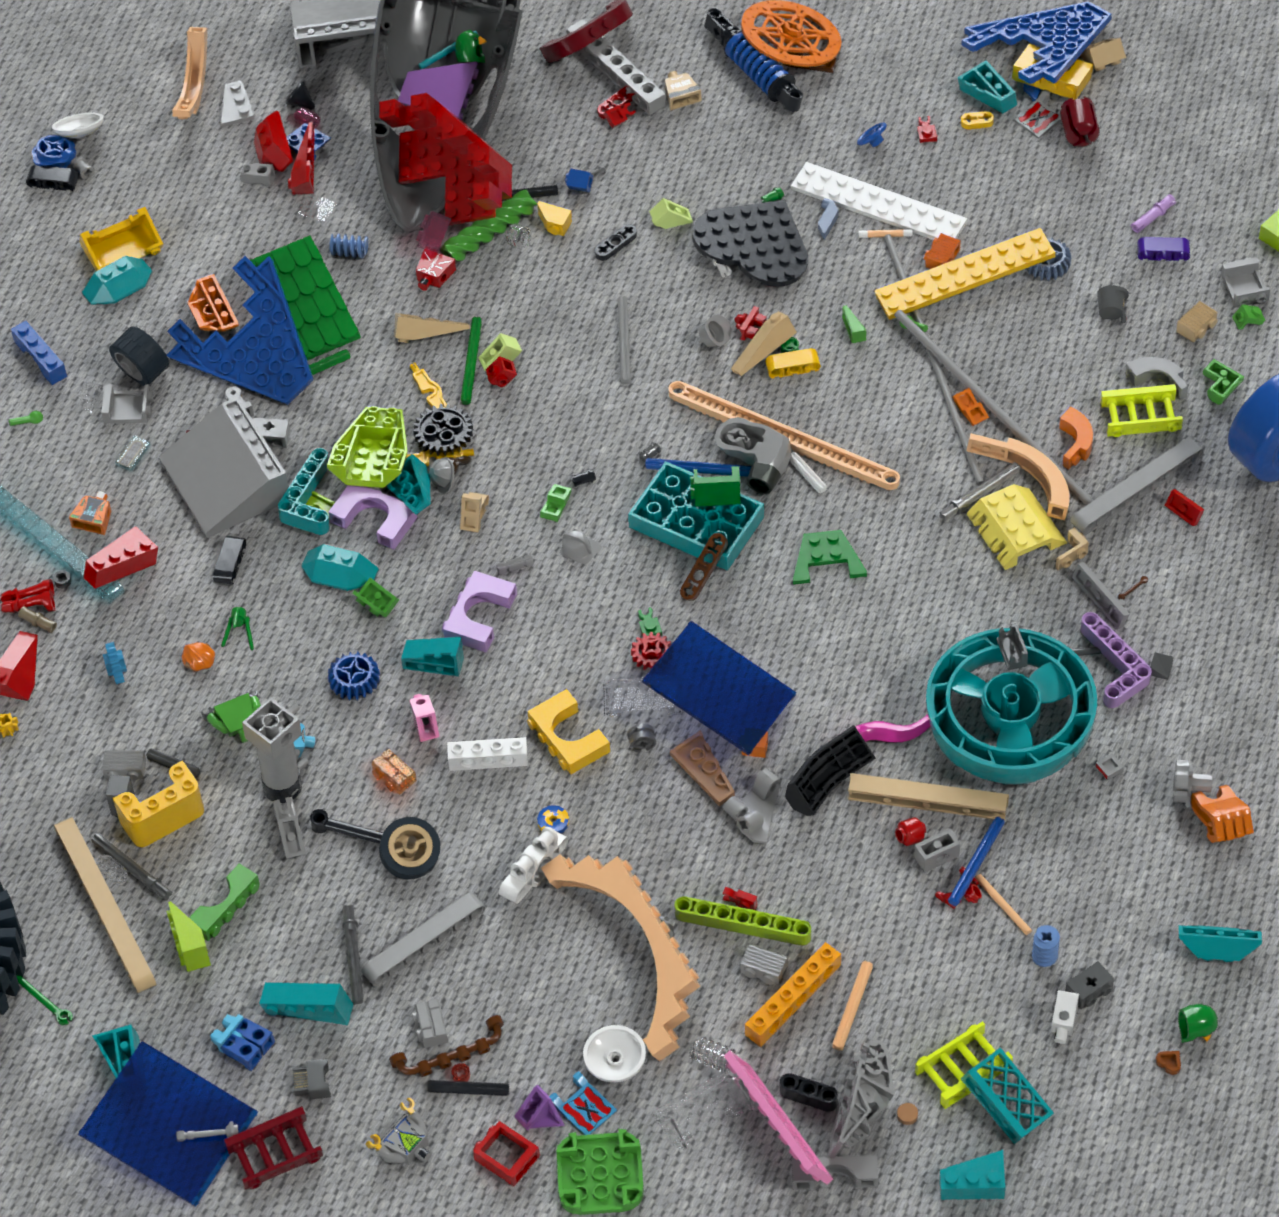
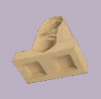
(472, 511)

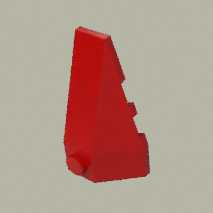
(303, 169)
(19, 667)

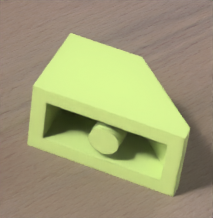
(669, 214)
(502, 346)

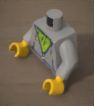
(404, 1139)

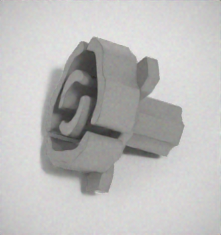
(1186, 781)

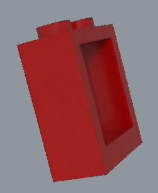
(521, 1166)

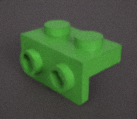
(376, 597)

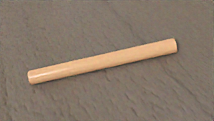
(1003, 904)

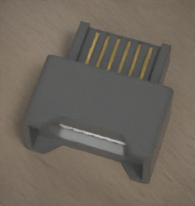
(311, 1079)

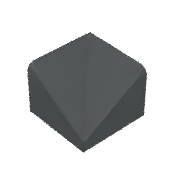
(1161, 665)

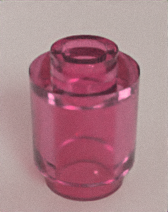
(305, 116)

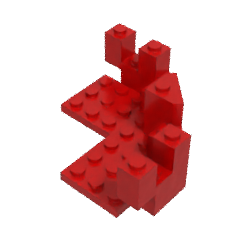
(446, 147)

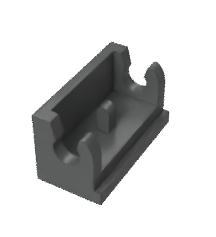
(1012, 647)

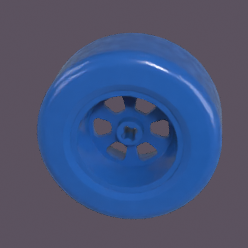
(1255, 432)

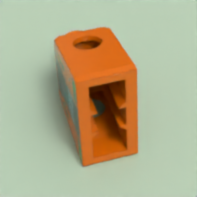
(92, 514)

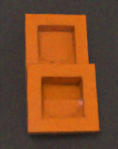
(970, 407)

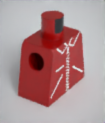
(434, 269)

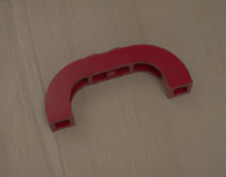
(616, 14)

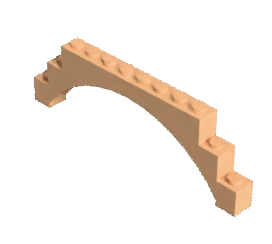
(674, 976)

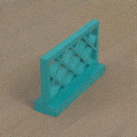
(993, 1103)

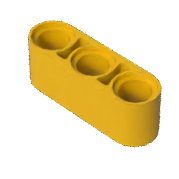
(792, 362)

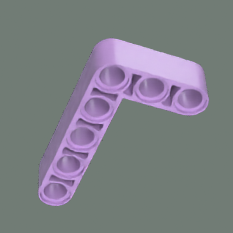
(1118, 658)

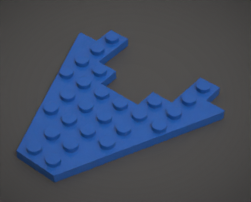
(1059, 33)
(264, 353)

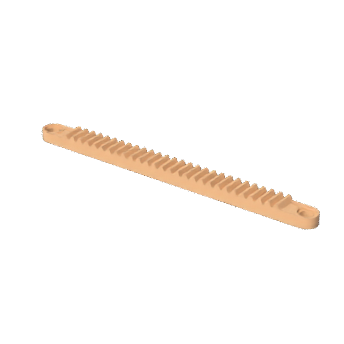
(799, 441)

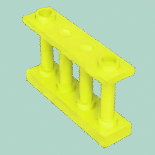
(1145, 396)
(955, 1093)

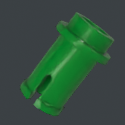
(774, 195)

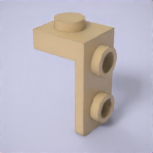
(1079, 549)

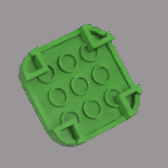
(600, 1173)

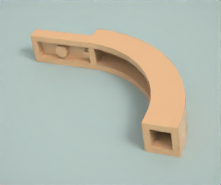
(194, 75)
(1031, 461)

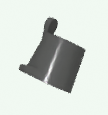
(1111, 302)

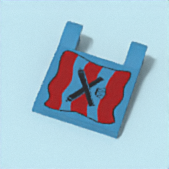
(586, 1108)

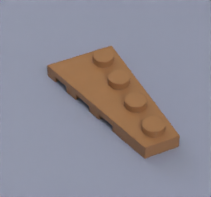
(698, 761)

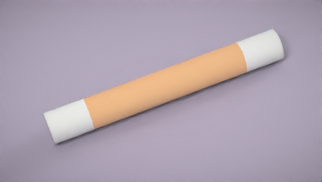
(881, 233)

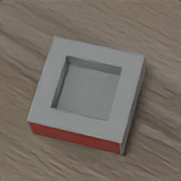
(1109, 766)

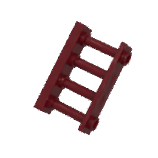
(257, 1135)

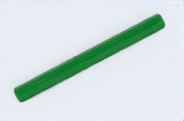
(471, 360)

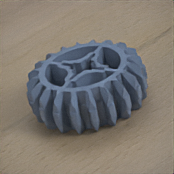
(1055, 266)

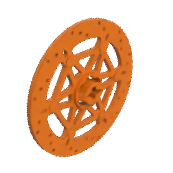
(791, 33)

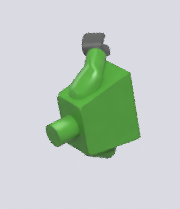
(232, 713)

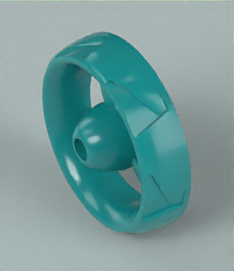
(1011, 707)

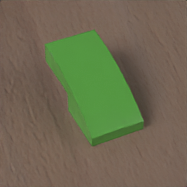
(556, 502)

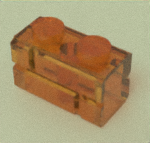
(393, 772)

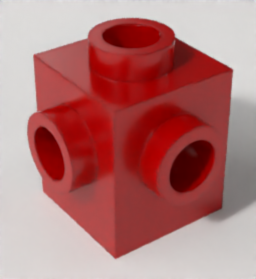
(501, 372)

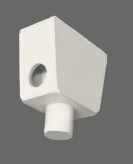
(1064, 1015)

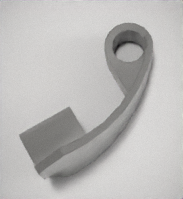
(756, 808)

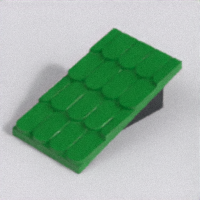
(312, 297)

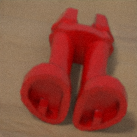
(43, 593)

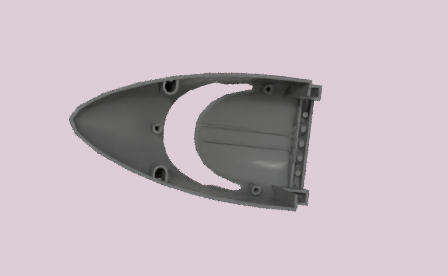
(410, 35)

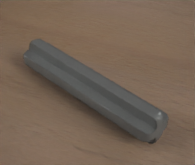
(169, 761)

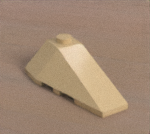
(414, 327)
(768, 338)

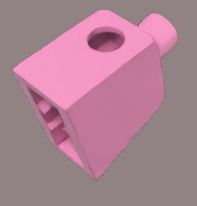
(422, 708)

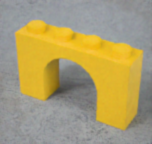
(1069, 85)
(571, 754)

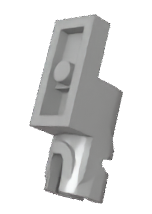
(289, 829)

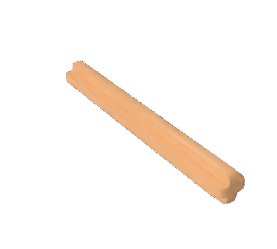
(852, 1005)

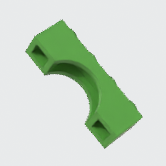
(241, 884)

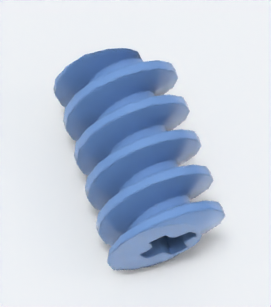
(348, 247)
(1045, 946)

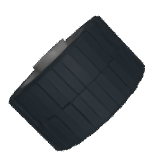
(139, 355)

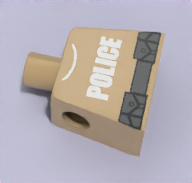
(681, 90)

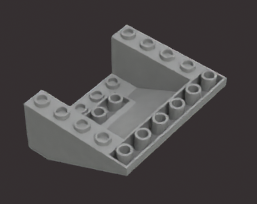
(329, 20)
(225, 469)

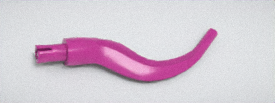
(891, 732)

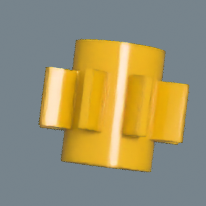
(8, 725)

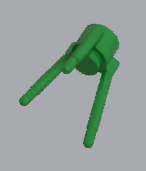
(237, 619)

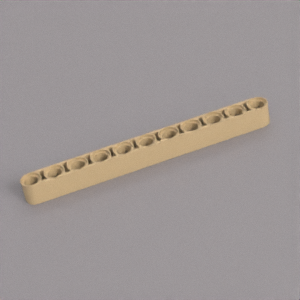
(105, 905)

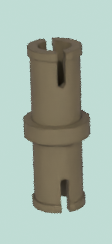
(37, 619)

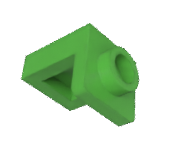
(1248, 314)

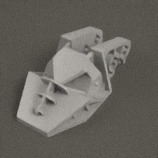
(863, 1097)

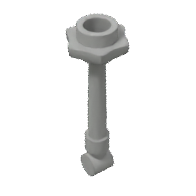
(230, 1130)

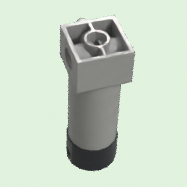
(273, 733)

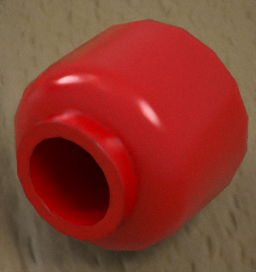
(910, 831)

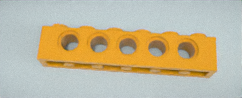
(793, 994)

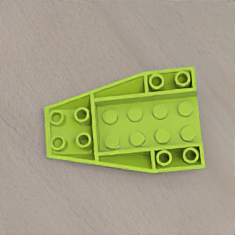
(371, 449)

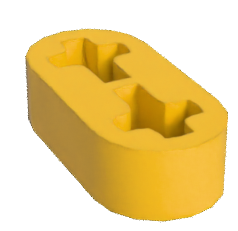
(977, 120)

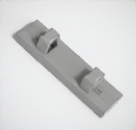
(1100, 595)

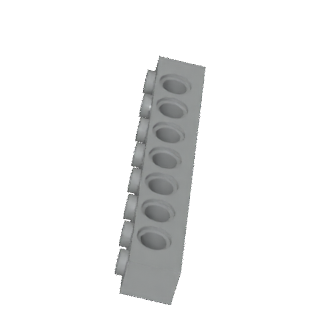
(623, 73)

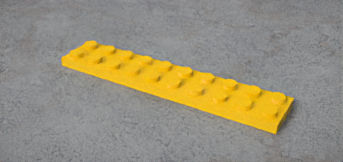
(965, 273)

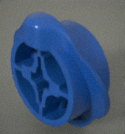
(54, 151)

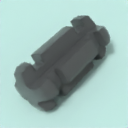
(650, 452)

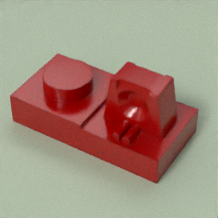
(1184, 507)

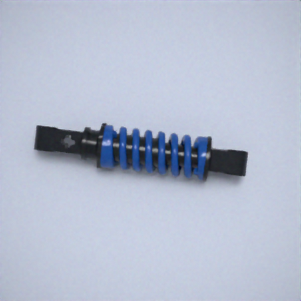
(777, 85)

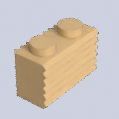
(1197, 322)

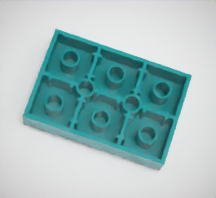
(671, 517)

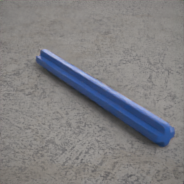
(702, 467)
(976, 861)

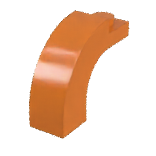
(1080, 429)

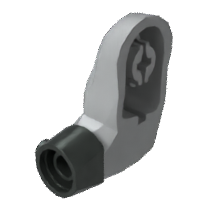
(758, 446)

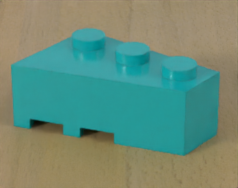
(974, 1179)

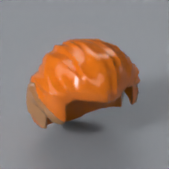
(198, 656)

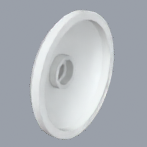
(78, 125)
(612, 1043)

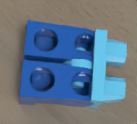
(243, 1040)

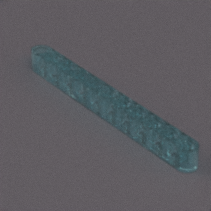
(52, 541)

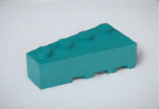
(307, 1001)

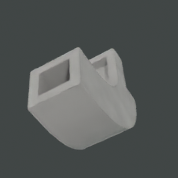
(1157, 369)

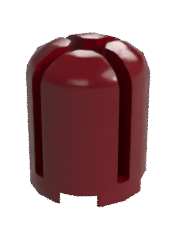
(1079, 122)

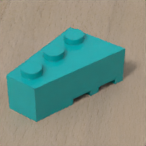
(988, 87)
(434, 655)
(117, 1046)

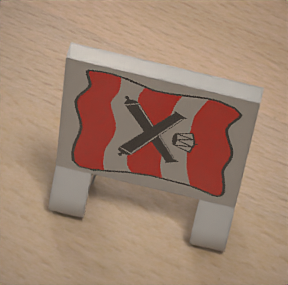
(1038, 117)

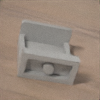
(1244, 282)
(126, 405)

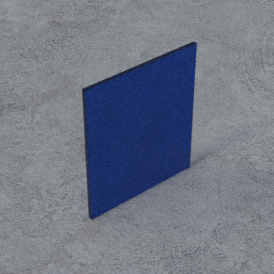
(719, 687)
(147, 1108)

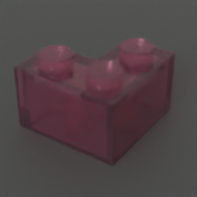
(433, 231)

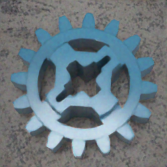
(114, 663)

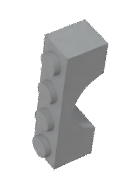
(860, 1169)

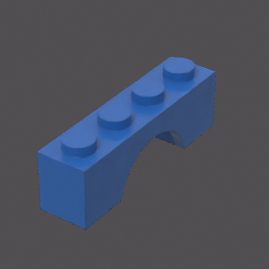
(29, 341)

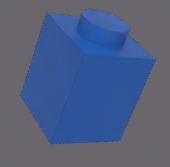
(579, 180)

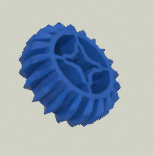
(359, 680)

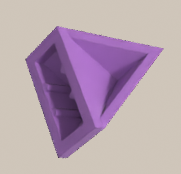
(538, 1111)

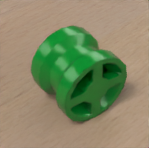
(789, 344)

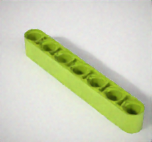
(735, 914)

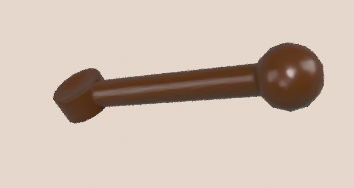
(1144, 579)

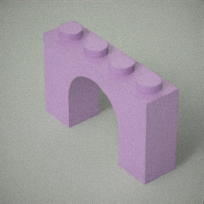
(359, 498)
(478, 589)

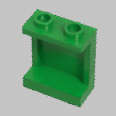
(716, 490)

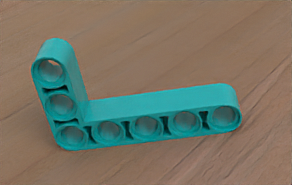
(293, 506)

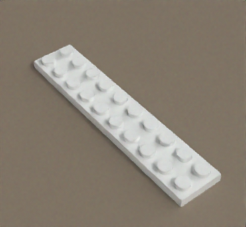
(877, 202)

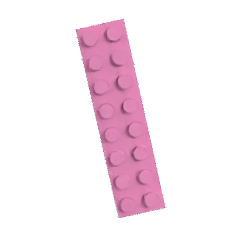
(778, 1119)

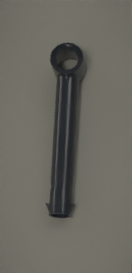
(342, 827)

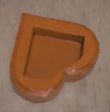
(1170, 1061)

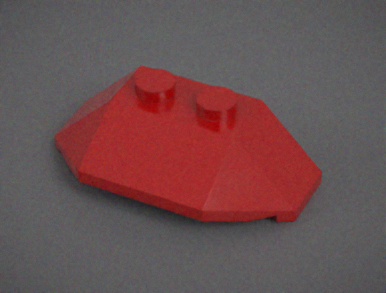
(272, 143)

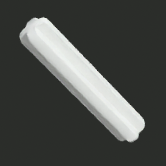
(807, 473)

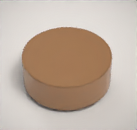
(907, 1113)

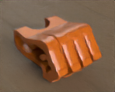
(1224, 817)

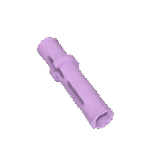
(1157, 210)

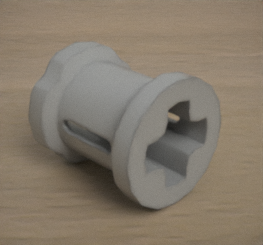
(83, 168)

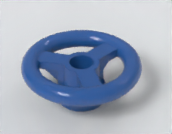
(872, 135)

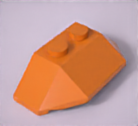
(211, 306)

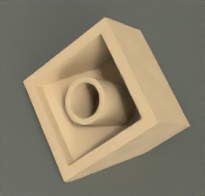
(1104, 53)

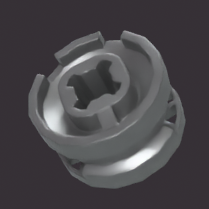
(641, 737)

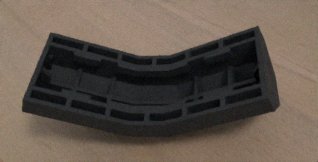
(826, 770)

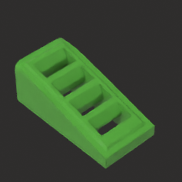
(854, 327)

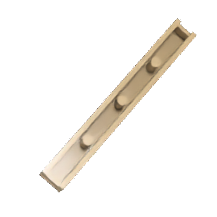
(927, 796)

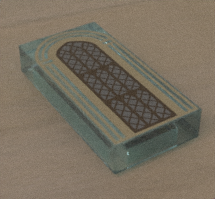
(132, 453)

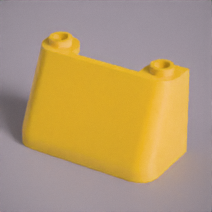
(131, 238)

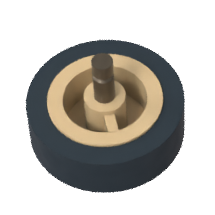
(409, 848)

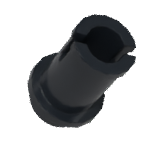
(582, 478)

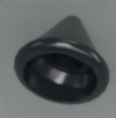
(300, 97)

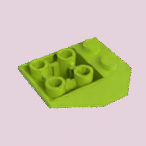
(188, 940)

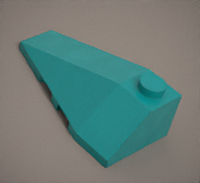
(413, 485)

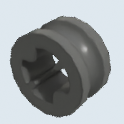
(62, 573)

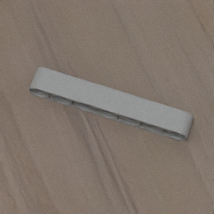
(423, 938)

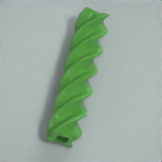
(483, 230)

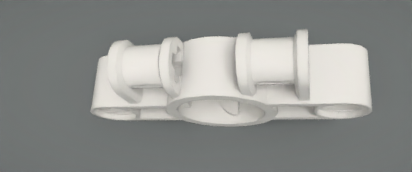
(528, 871)

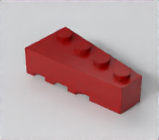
(121, 558)

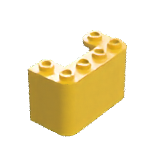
(162, 812)

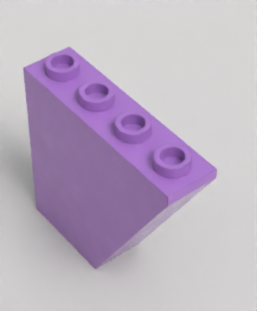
(445, 84)

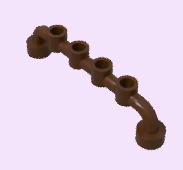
(444, 1059)

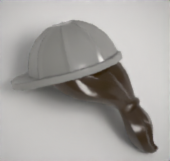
(443, 471)

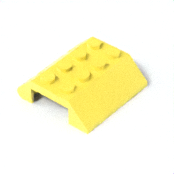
(1014, 522)

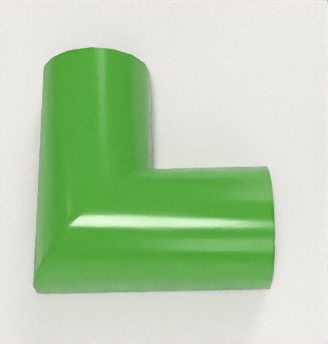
(1225, 381)

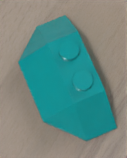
(117, 281)
(338, 567)
(1219, 942)

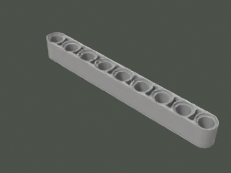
(1136, 486)

